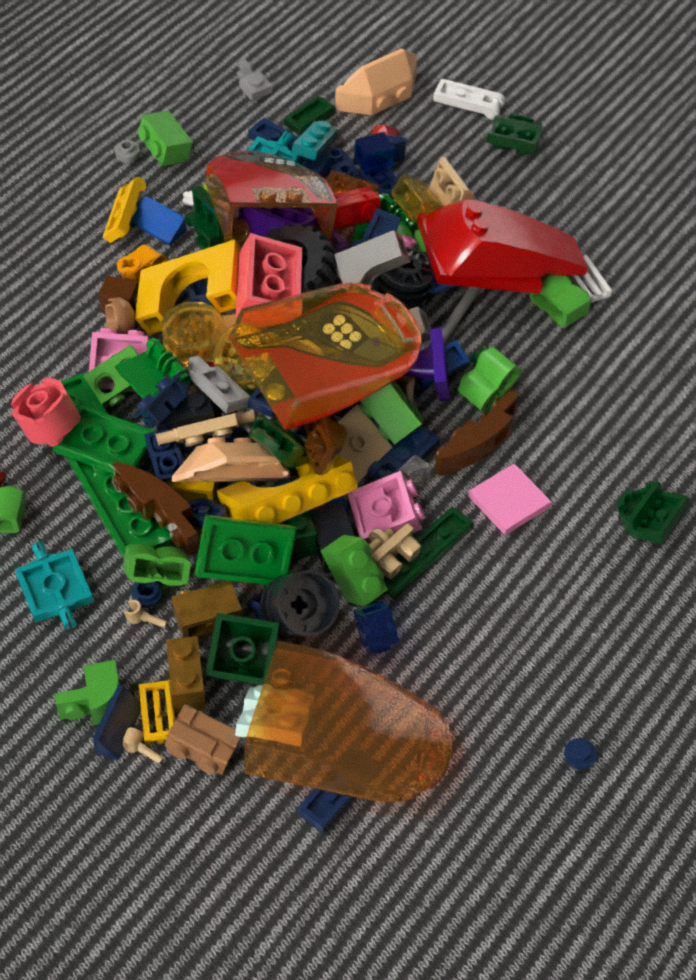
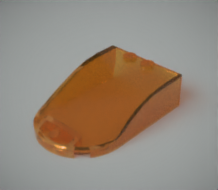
(344, 729)

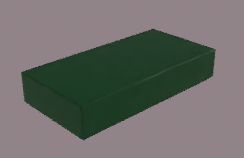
(315, 110)

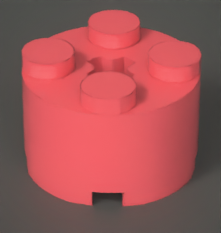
(45, 412)

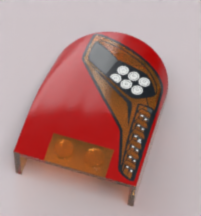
(267, 181)

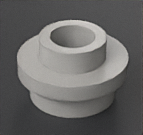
(127, 151)

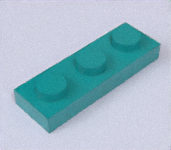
(314, 140)

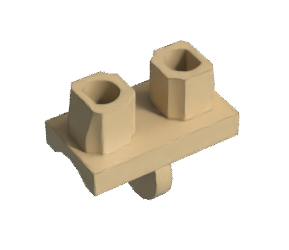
(387, 545)

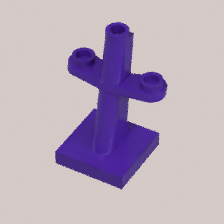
(433, 364)

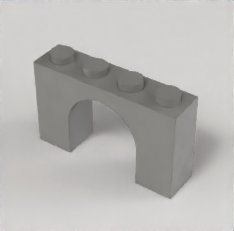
(374, 257)

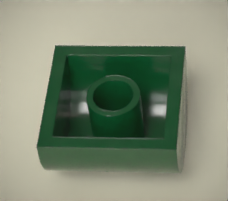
(242, 648)

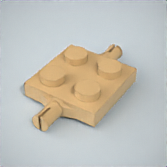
(194, 433)

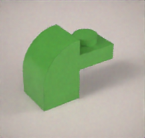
(101, 686)

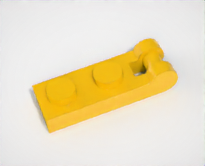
(123, 210)

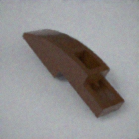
(478, 439)
(324, 443)
(158, 500)

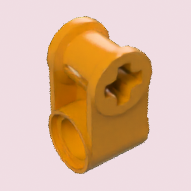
(137, 260)

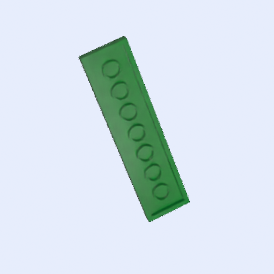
(111, 506)

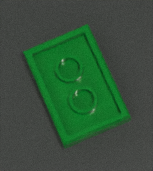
(104, 440)
(244, 550)

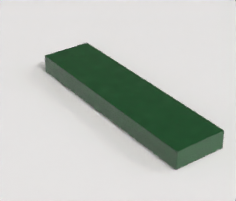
(434, 543)

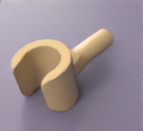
(139, 615)
(132, 743)

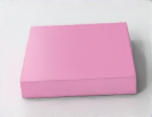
(509, 499)

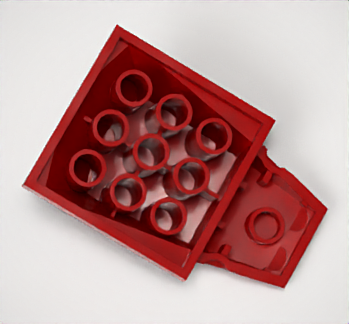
(496, 247)

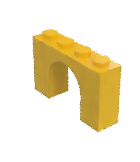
(165, 281)
(288, 500)

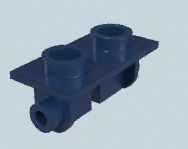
(153, 407)

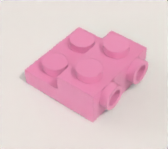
(108, 343)
(386, 505)

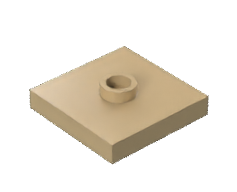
(363, 442)

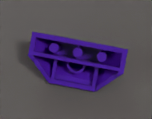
(264, 219)

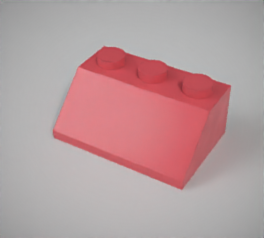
(267, 271)

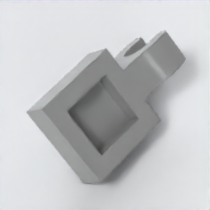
(252, 84)

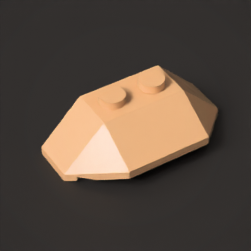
(378, 84)
(230, 463)

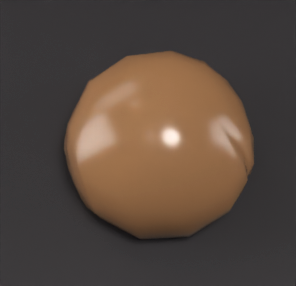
(120, 315)

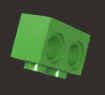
(107, 371)

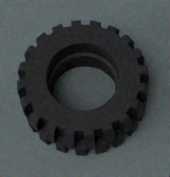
(317, 255)

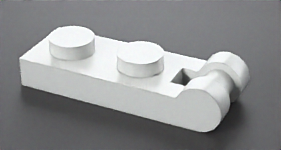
(469, 98)

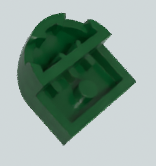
(515, 133)
(204, 220)
(279, 442)
(650, 512)

